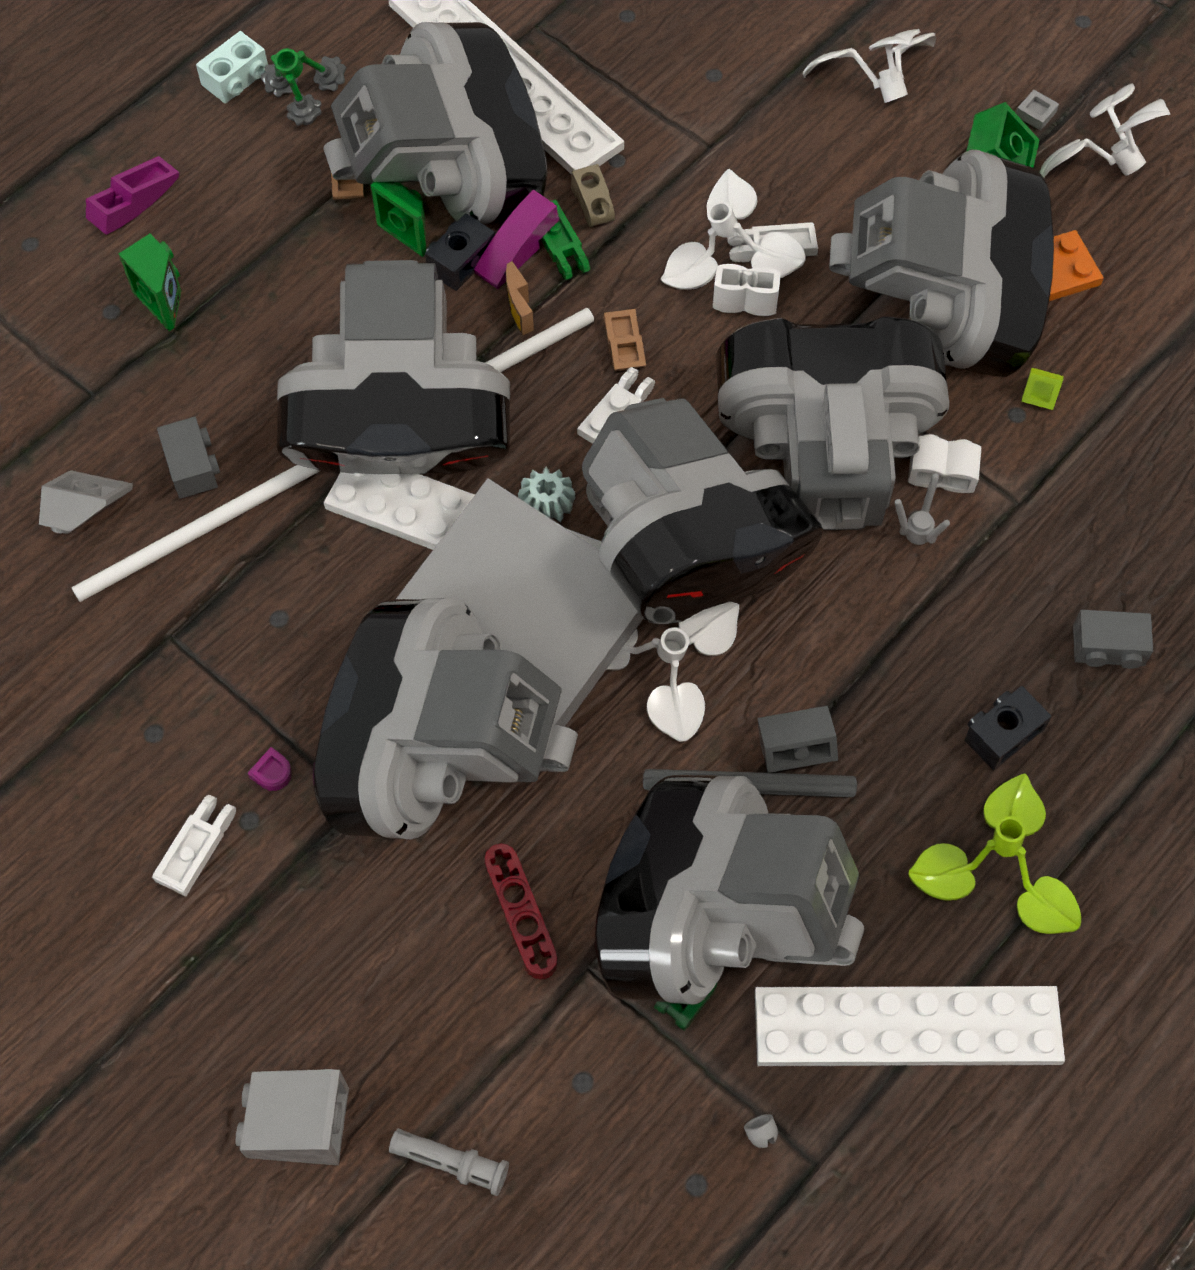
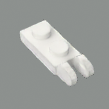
(802, 232)
(615, 400)
(193, 847)

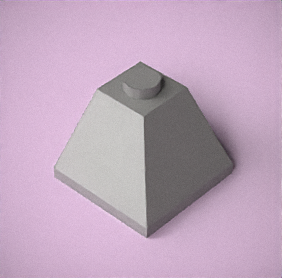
(77, 498)

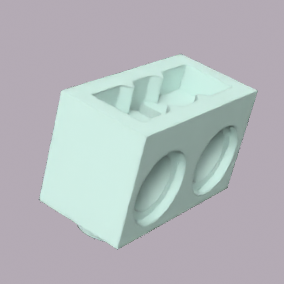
(232, 67)

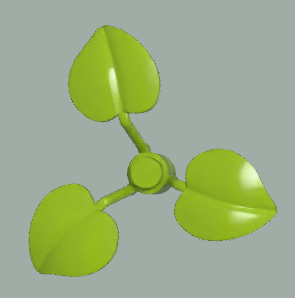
(1013, 813)

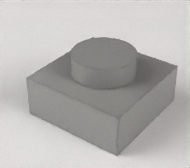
(1037, 109)

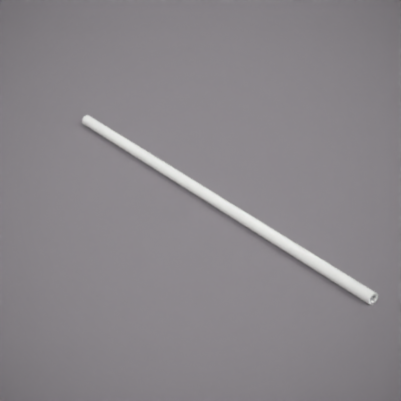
(291, 477)

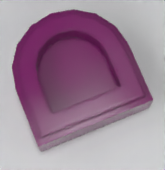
(271, 771)

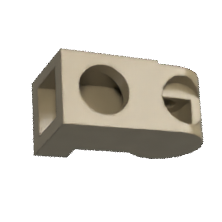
(593, 195)

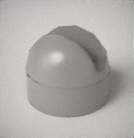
(762, 1130)

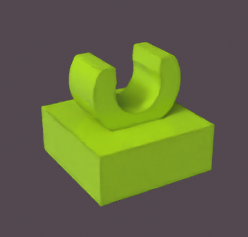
(1042, 388)

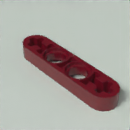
(522, 910)

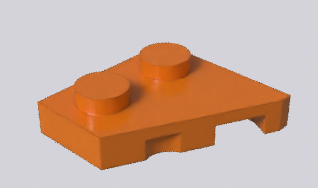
(1072, 266)

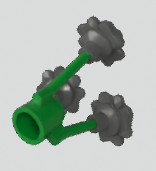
(283, 76)

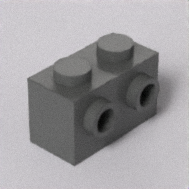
(188, 458)
(1112, 638)
(796, 736)

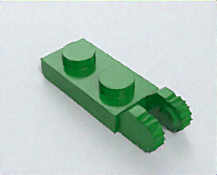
(563, 242)

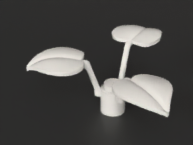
(890, 80)
(1125, 151)
(730, 200)
(682, 707)

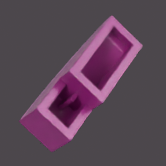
(130, 194)
(517, 238)

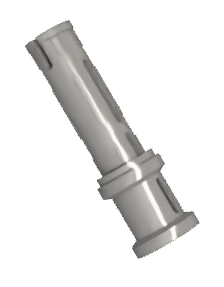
(465, 1165)

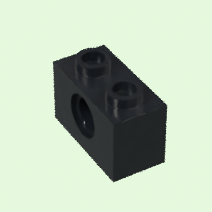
(459, 250)
(998, 744)

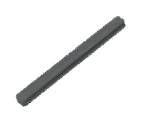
(773, 782)

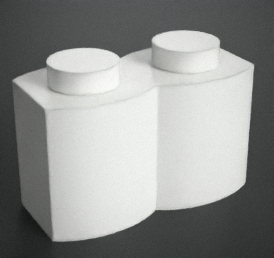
(746, 289)
(953, 461)

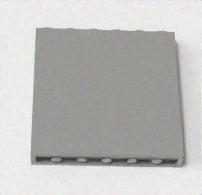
(532, 590)

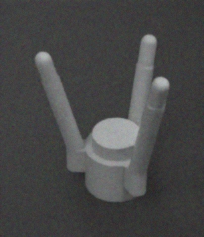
(921, 524)

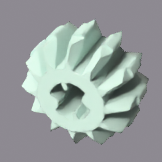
(548, 493)

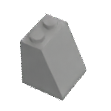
(294, 1116)

